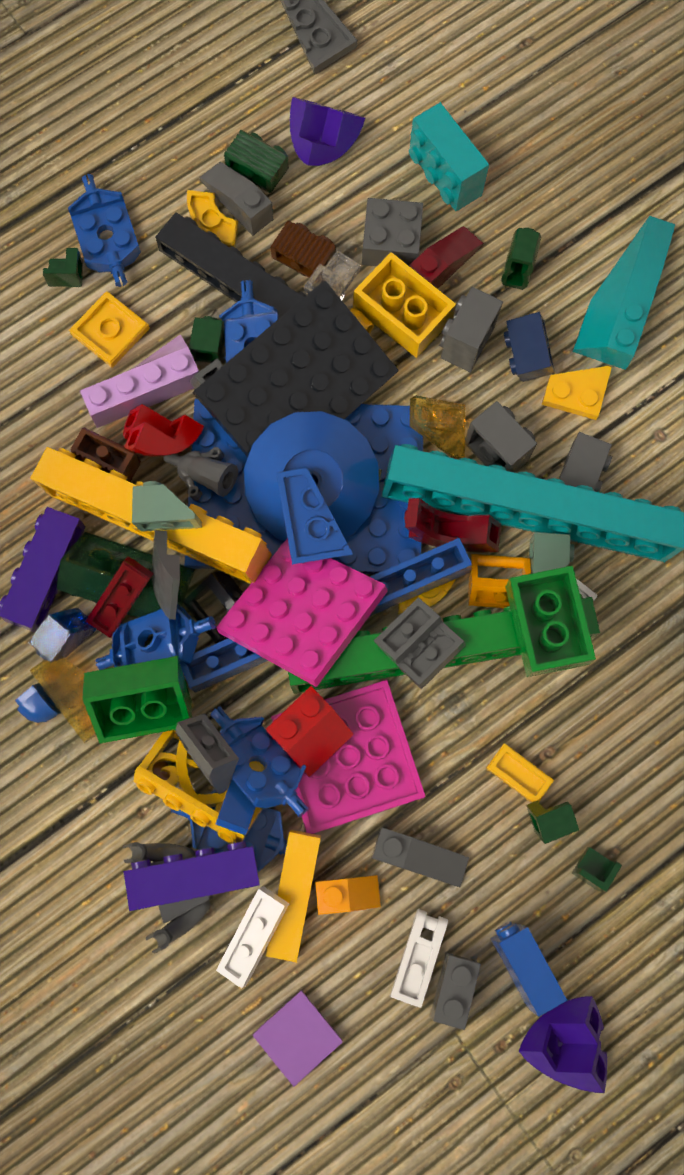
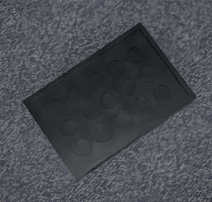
(301, 363)

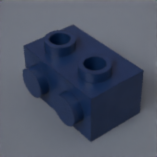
(529, 347)

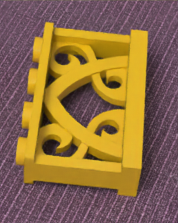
(185, 798)

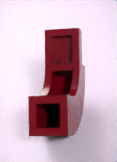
(437, 528)

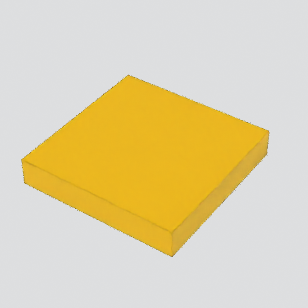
(109, 329)

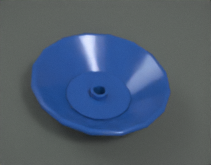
(330, 451)

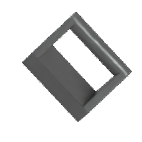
(208, 750)

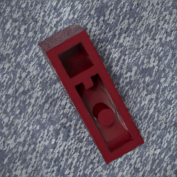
(446, 256)

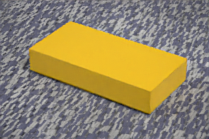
(519, 774)

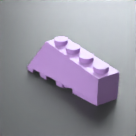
(148, 383)

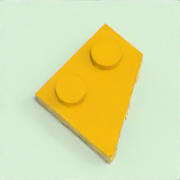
(578, 391)

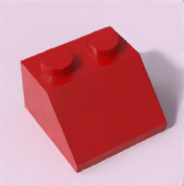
(309, 731)

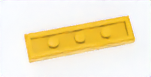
(295, 889)

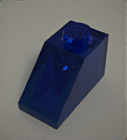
(61, 634)

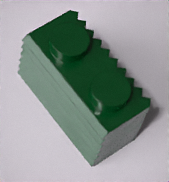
(257, 160)

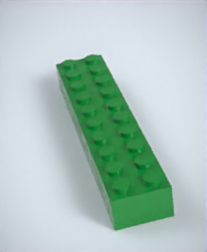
(484, 634)

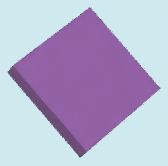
(297, 1038)

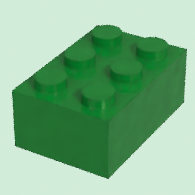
(550, 621)
(136, 699)

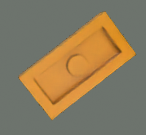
(491, 591)

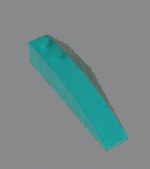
(625, 298)

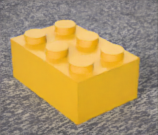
(403, 304)

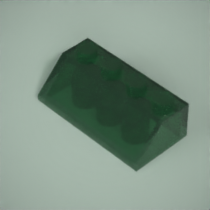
(94, 562)

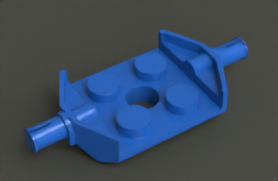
(102, 211)
(245, 320)
(170, 639)
(252, 743)
(265, 836)

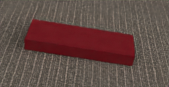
(119, 596)

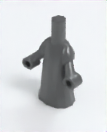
(205, 469)

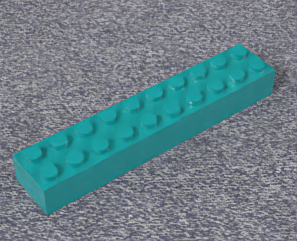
(535, 503)

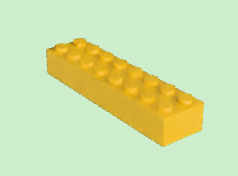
(110, 498)

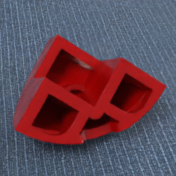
(156, 435)

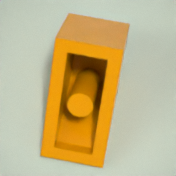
(347, 894)

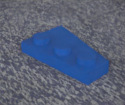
(308, 520)

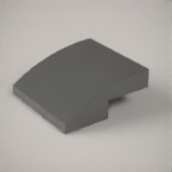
(166, 575)
(419, 643)

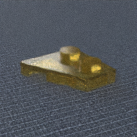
(440, 424)

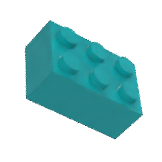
(447, 157)

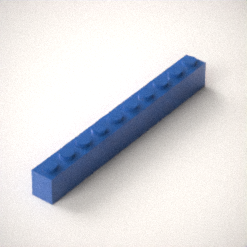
(402, 583)

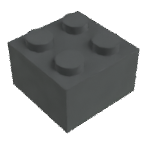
(391, 228)
(470, 328)
(500, 439)

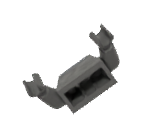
(181, 914)

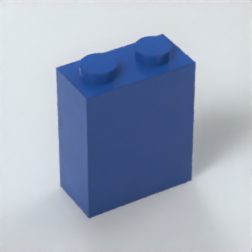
(528, 968)

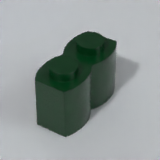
(521, 258)

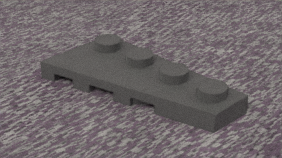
(319, 32)

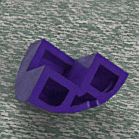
(322, 132)
(568, 1045)

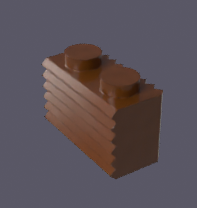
(301, 249)
(105, 453)

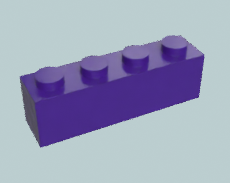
(37, 578)
(192, 877)

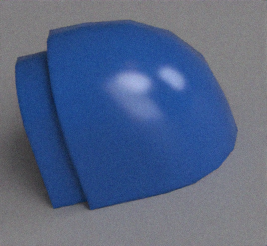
(36, 705)

